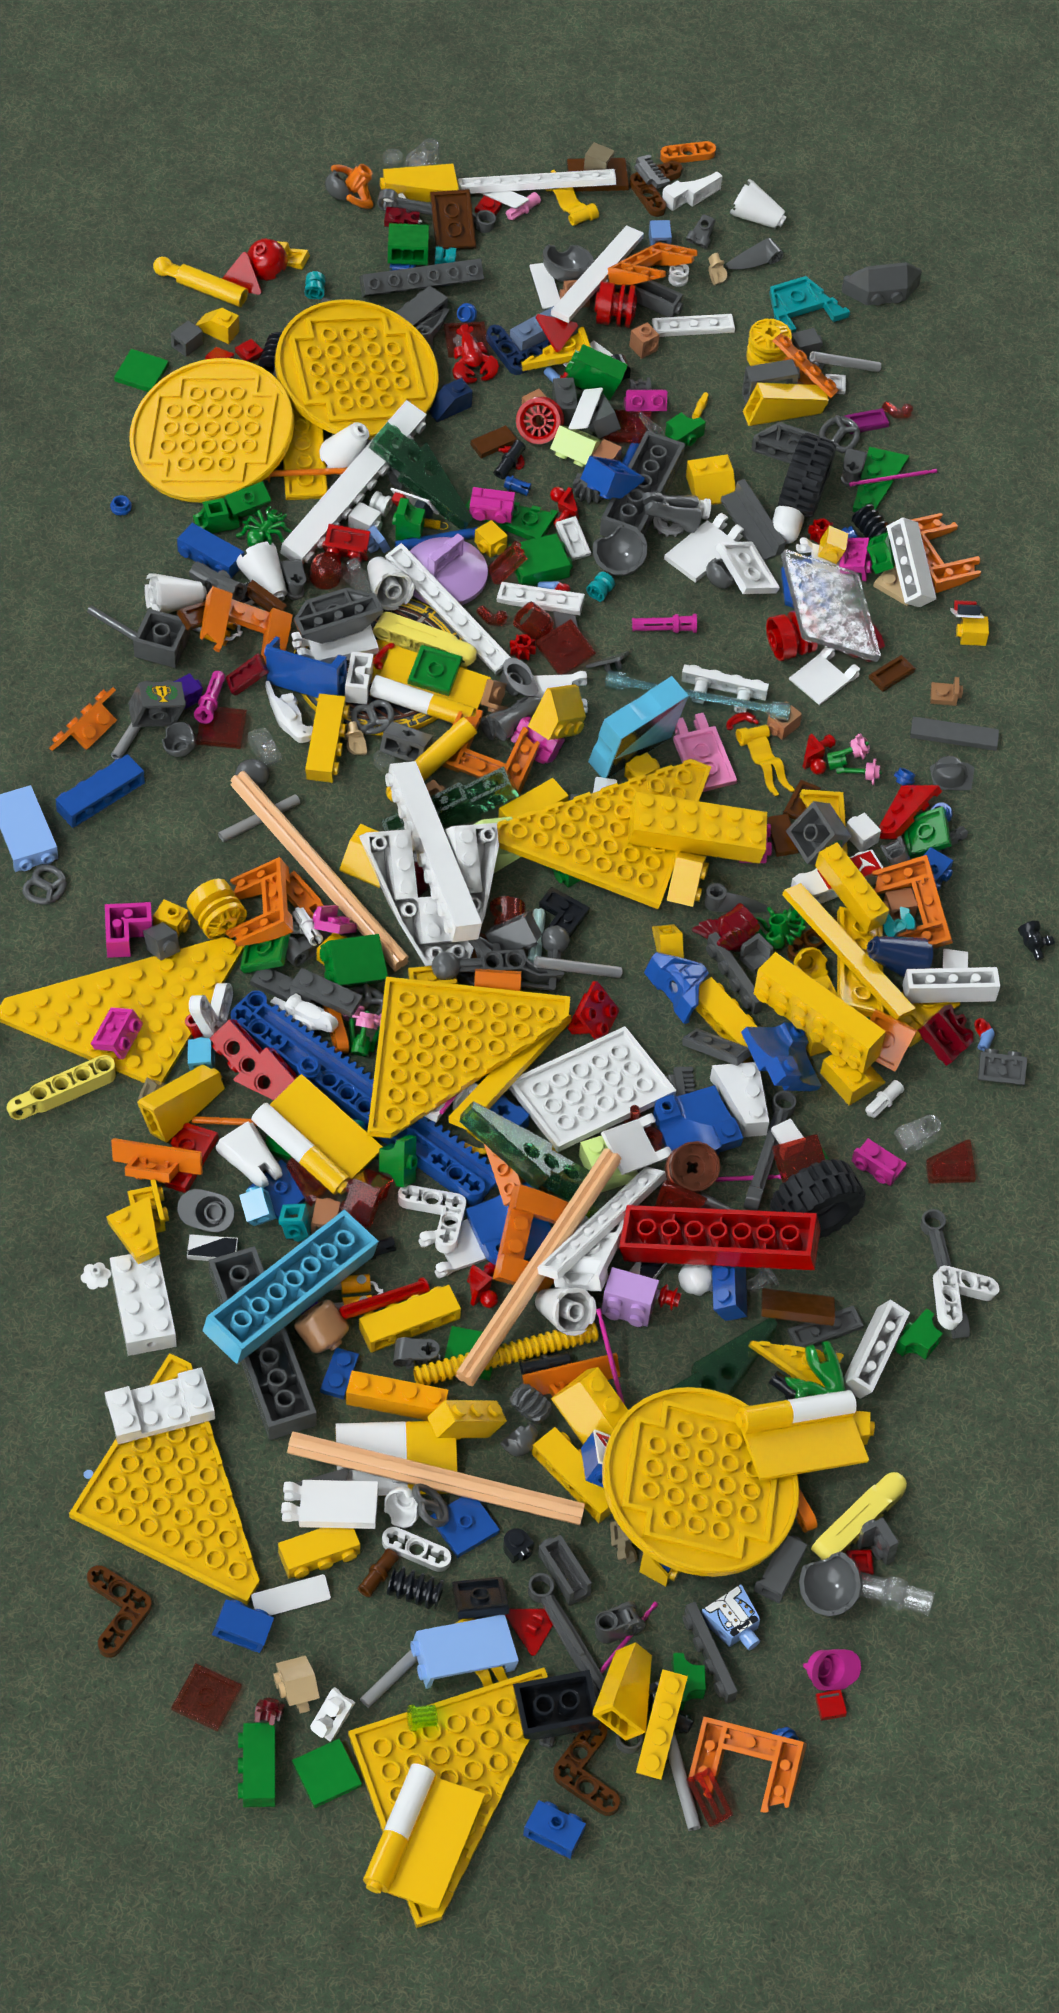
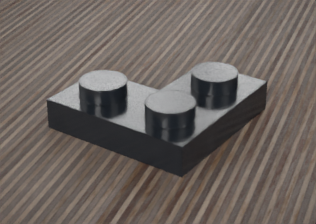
(567, 910)

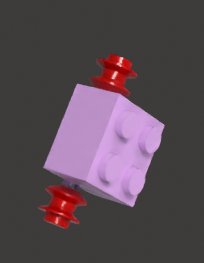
(634, 1296)

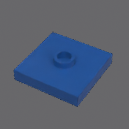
(283, 1190)
(467, 1526)

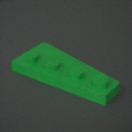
(878, 464)
(527, 521)

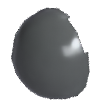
(566, 264)
(621, 551)
(831, 1584)

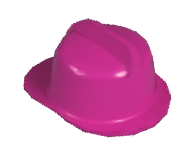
(833, 1669)

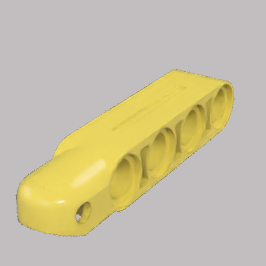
(413, 634)
(68, 1079)
(867, 1507)

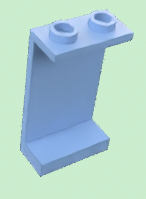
(26, 830)
(464, 1648)

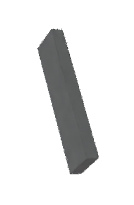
(954, 733)

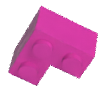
(123, 923)

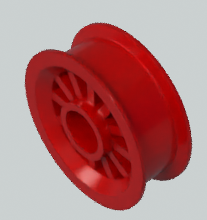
(521, 421)

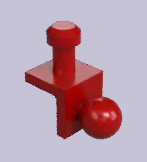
(566, 503)
(815, 752)
(480, 1284)

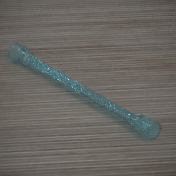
(777, 709)

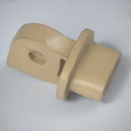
(716, 270)
(356, 741)

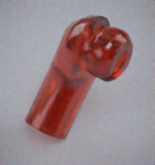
(904, 412)
(492, 619)

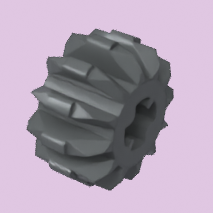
(583, 492)
(530, 1403)

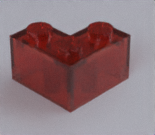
(365, 1195)

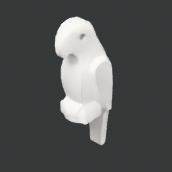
(289, 715)
(307, 1013)

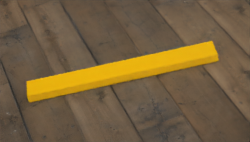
(849, 951)
(501, 1078)

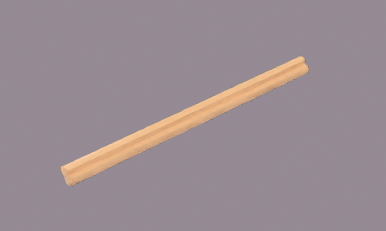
(317, 868)
(530, 1279)
(435, 1477)

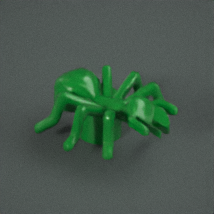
(263, 530)
(781, 926)

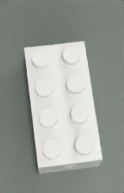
(143, 1304)

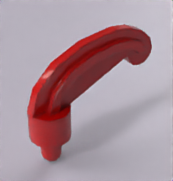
(520, 464)
(377, 659)
(740, 717)

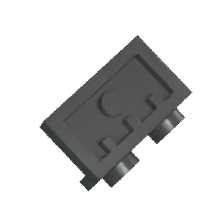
(1002, 1067)
(881, 1537)

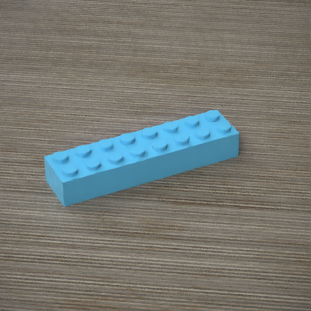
(290, 1286)

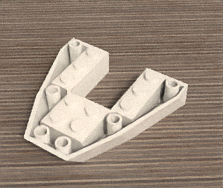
(394, 867)

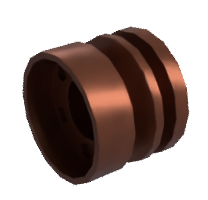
(702, 1157)

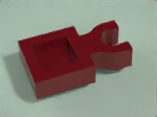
(400, 216)
(269, 1710)

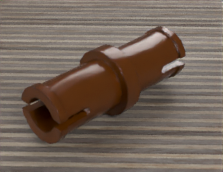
(378, 1572)

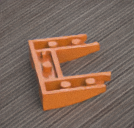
(636, 267)
(949, 574)
(222, 608)
(478, 765)
(919, 875)
(276, 920)
(523, 1207)
(783, 1752)

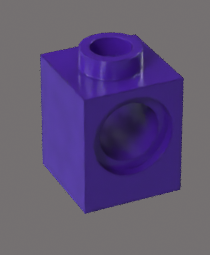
(191, 688)

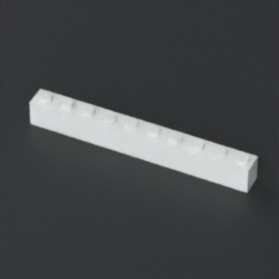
(347, 490)
(433, 852)

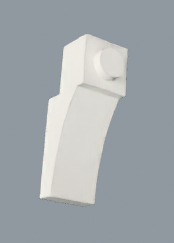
(692, 191)

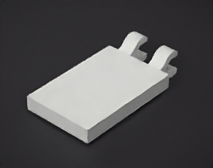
(700, 547)
(327, 652)
(331, 1504)

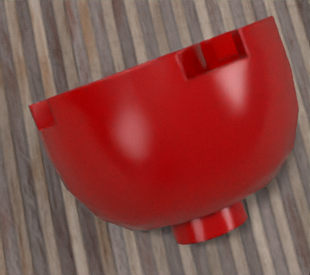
(267, 258)

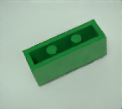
(257, 1765)

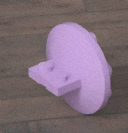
(454, 565)

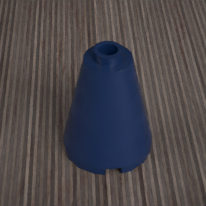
(901, 953)

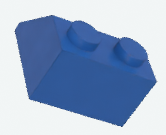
(610, 477)

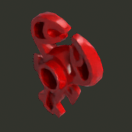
(473, 357)

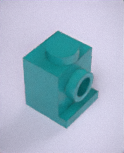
(297, 1227)

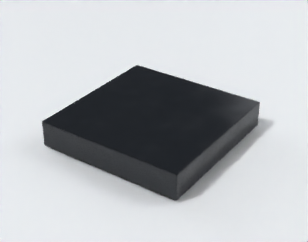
(480, 1597)

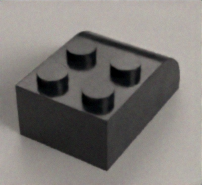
(556, 1705)

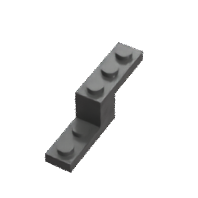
(310, 987)

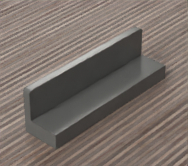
(752, 517)

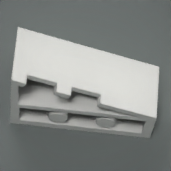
(743, 1095)

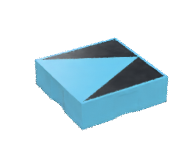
(638, 727)

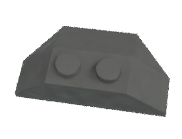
(882, 283)
(778, 441)
(337, 614)

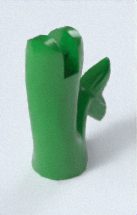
(827, 1372)

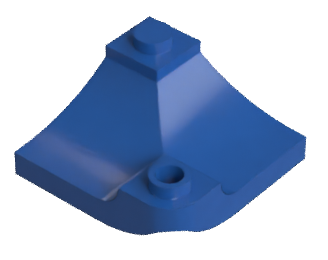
(784, 1056)
(699, 1118)
(488, 1225)

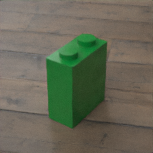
(408, 244)
(595, 370)
(544, 561)
(354, 961)

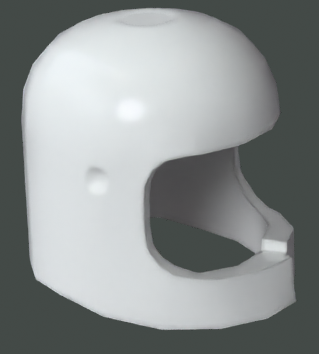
(788, 522)

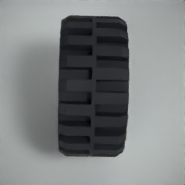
(807, 474)
(823, 1189)

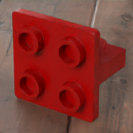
(347, 542)
(594, 1013)

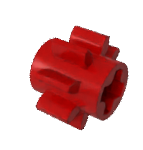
(818, 529)
(522, 647)

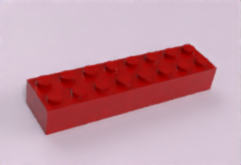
(720, 1237)

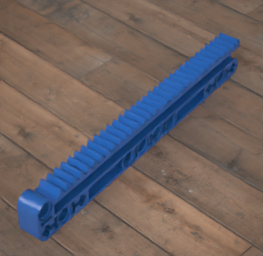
(436, 1151)

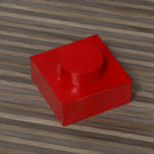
(488, 204)
(249, 351)

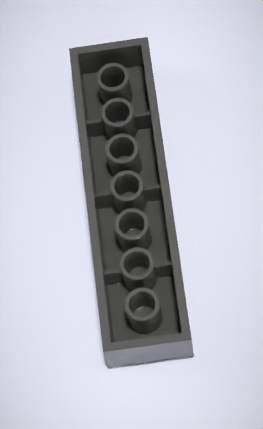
(272, 1367)

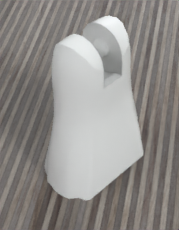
(249, 1154)

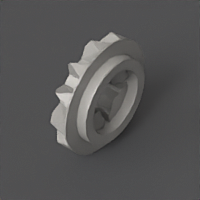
(661, 525)

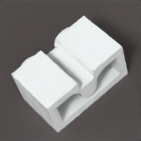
(359, 677)

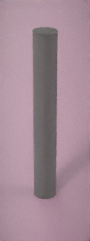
(111, 622)

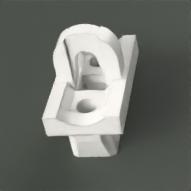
(334, 1705)

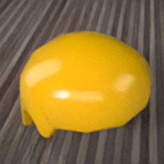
(811, 962)

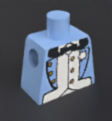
(733, 1618)

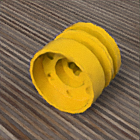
(760, 346)
(216, 908)

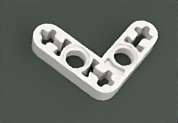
(214, 1015)
(446, 1211)
(980, 1287)

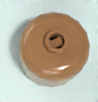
(322, 1327)

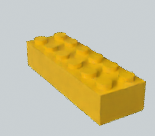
(697, 827)
(819, 1013)

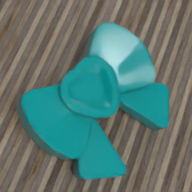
(906, 922)

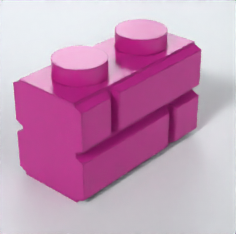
(492, 505)
(548, 748)

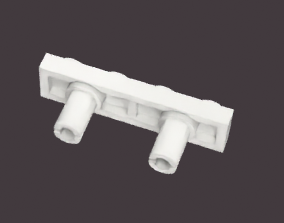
(717, 680)

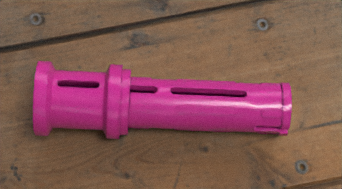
(662, 623)
(208, 702)

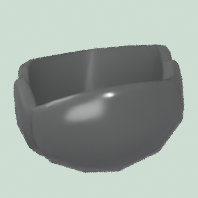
(336, 186)
(719, 574)
(179, 735)
(256, 770)
(520, 1440)

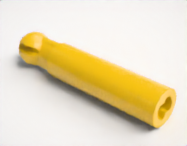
(202, 281)
(442, 749)

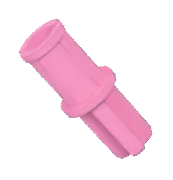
(514, 213)

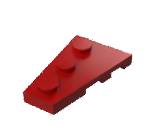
(904, 807)
(191, 1138)

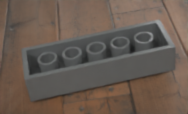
(657, 461)

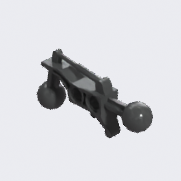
(554, 940)

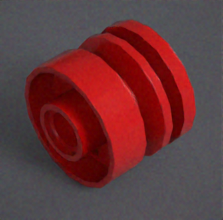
(615, 304)
(785, 637)

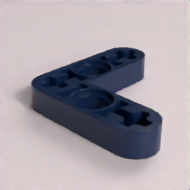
(515, 356)

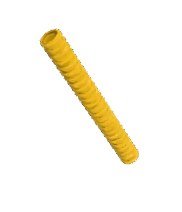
(507, 1353)

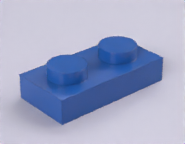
(339, 1373)

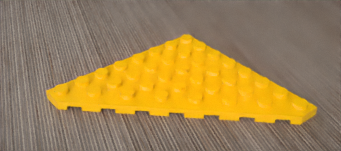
(592, 834)
(154, 988)
(446, 1039)
(172, 1503)
(472, 1746)

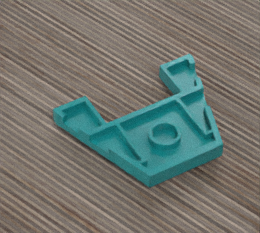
(801, 297)

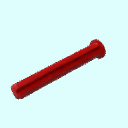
(384, 1299)

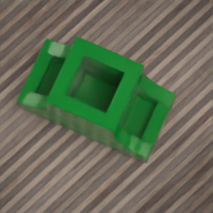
(685, 429)
(247, 500)
(215, 517)
(408, 520)
(881, 553)
(400, 1160)
(919, 1336)
(695, 1681)

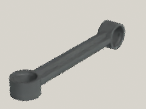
(425, 208)
(766, 1157)
(942, 1259)

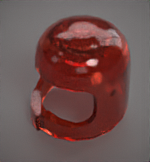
(325, 571)
(537, 624)
(510, 908)

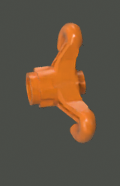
(357, 183)

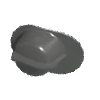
(518, 678)
(952, 774)
(205, 1210)

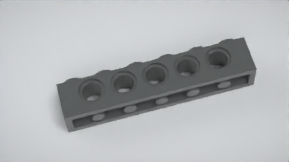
(421, 277)

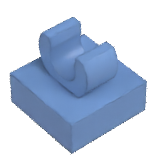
(377, 541)

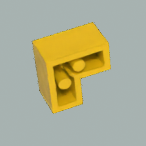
(686, 876)

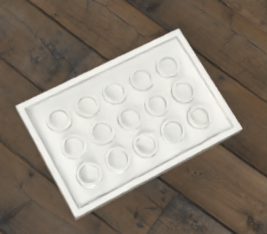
(591, 1088)

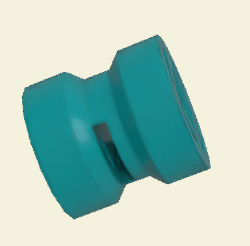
(450, 255)
(315, 285)
(600, 586)

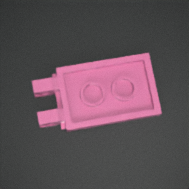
(705, 747)

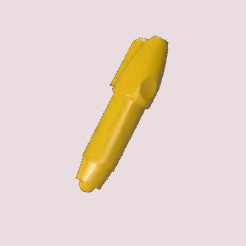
(701, 405)

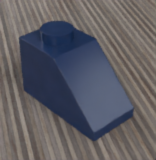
(451, 400)

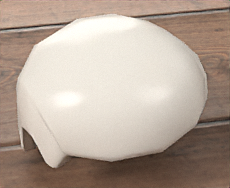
(696, 1279)
(401, 1507)

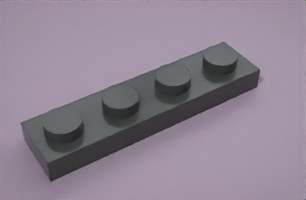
(737, 978)
(713, 1661)

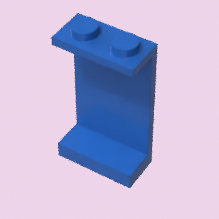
(303, 673)

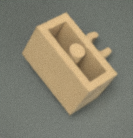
(296, 1682)

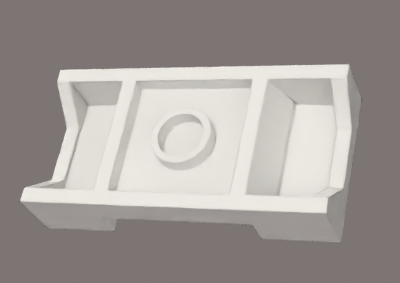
(591, 1270)
(160, 1406)

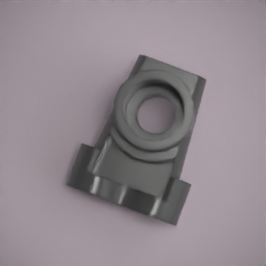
(700, 235)

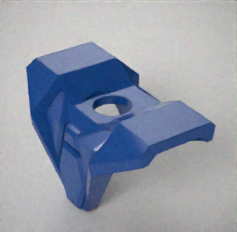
(687, 977)

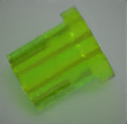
(421, 1716)

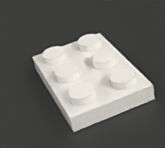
(747, 568)

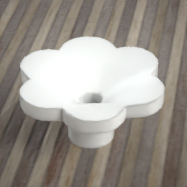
(96, 1275)

